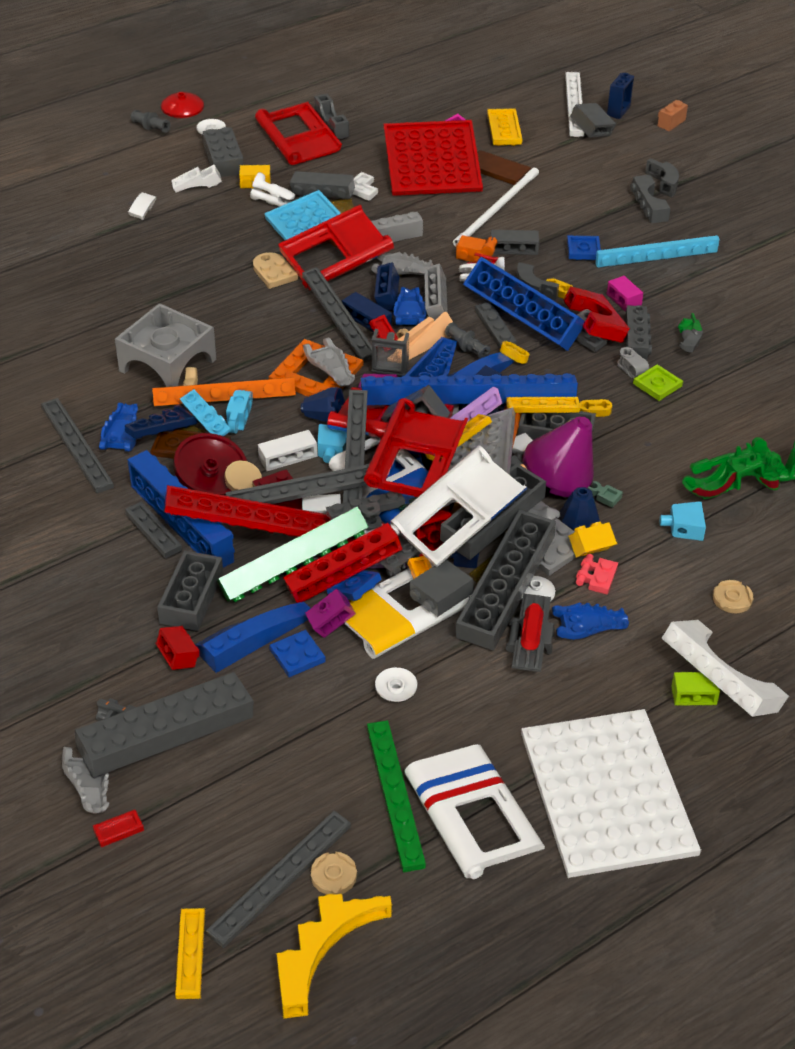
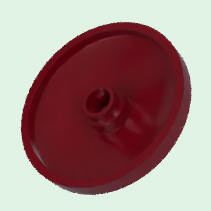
(203, 462)

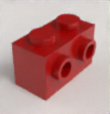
(177, 647)

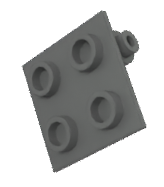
(398, 559)

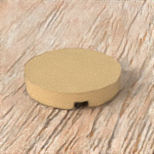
(240, 475)
(732, 596)
(333, 873)

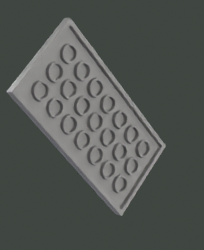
(494, 438)

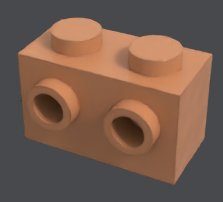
(672, 115)

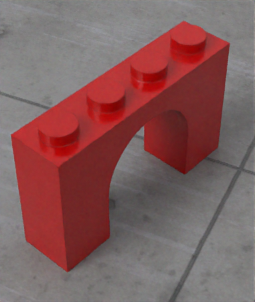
(602, 320)

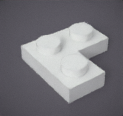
(363, 188)

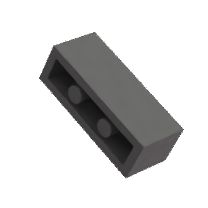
(516, 241)

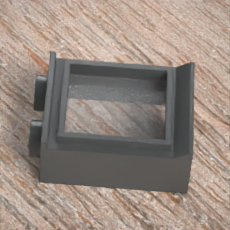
(390, 355)

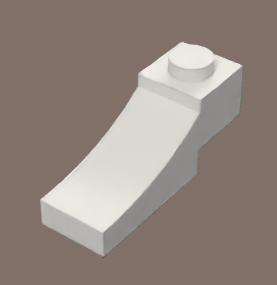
(195, 177)

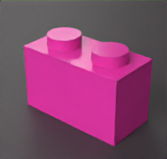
(624, 292)

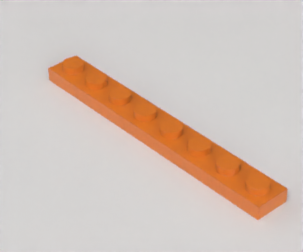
(224, 391)

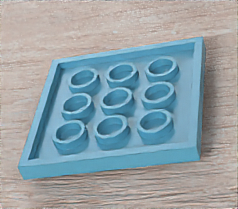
(301, 214)

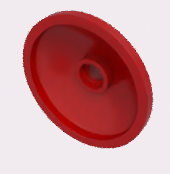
(182, 105)

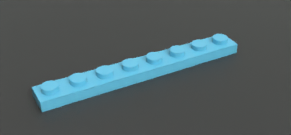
(657, 251)

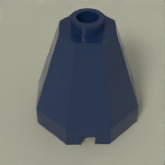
(322, 403)
(579, 509)

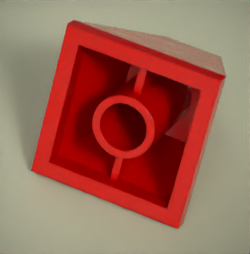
(430, 531)

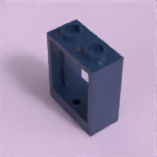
(620, 95)

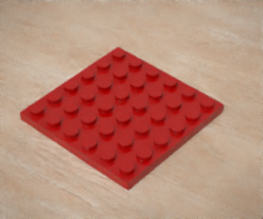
(432, 157)

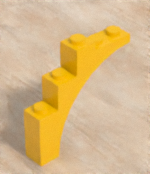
(316, 938)

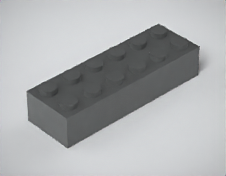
(534, 494)

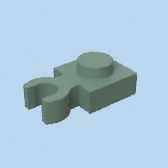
(606, 495)

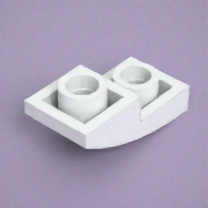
(141, 205)

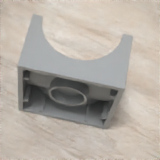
(165, 342)

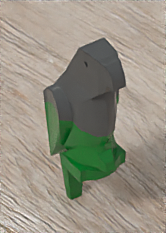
(691, 333)

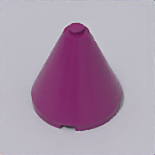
(563, 457)

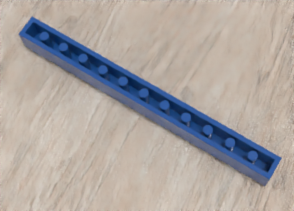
(466, 389)

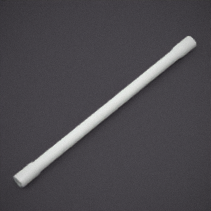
(529, 176)

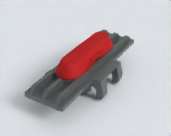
(536, 633)

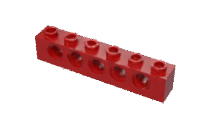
(343, 563)

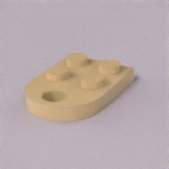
(275, 270)

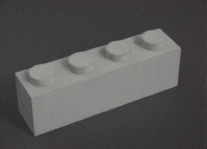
(400, 226)
(435, 291)

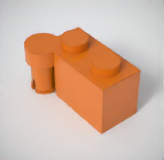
(469, 246)

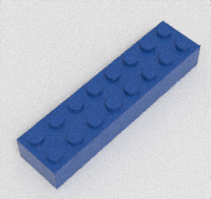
(524, 303)
(205, 537)

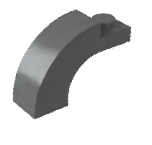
(666, 174)
(526, 274)

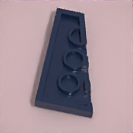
(166, 421)

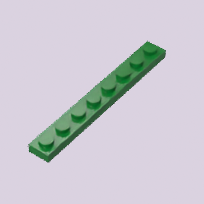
(396, 797)

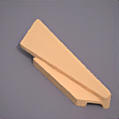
(427, 334)

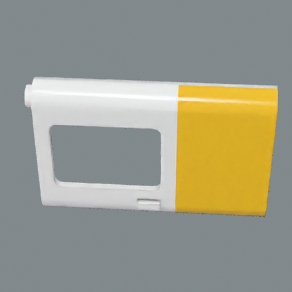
(388, 624)

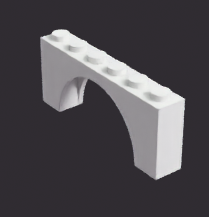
(754, 696)

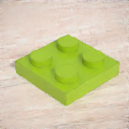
(658, 382)

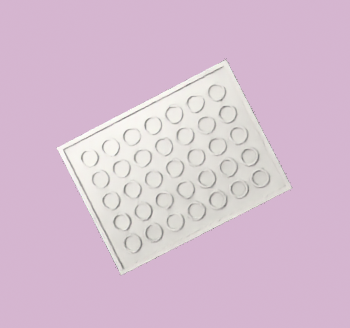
(608, 793)

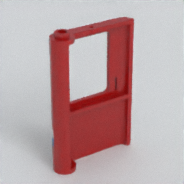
(302, 146)
(350, 232)

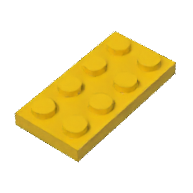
(504, 127)

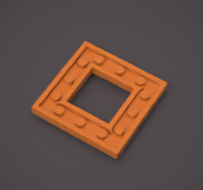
(303, 385)

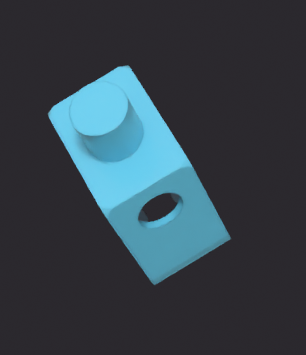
(330, 442)
(685, 521)

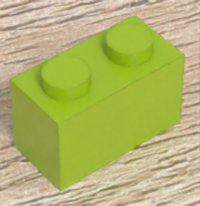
(694, 689)

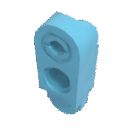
(239, 410)

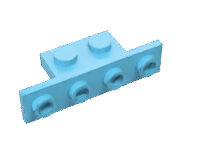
(205, 414)

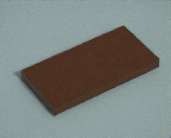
(501, 168)
(168, 442)

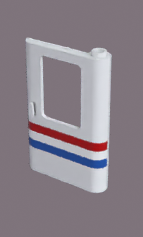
(459, 779)

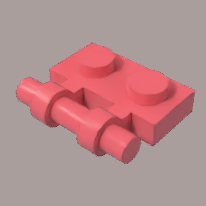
(602, 577)

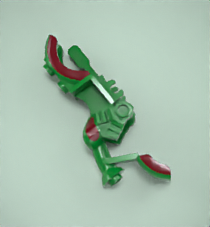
(753, 460)

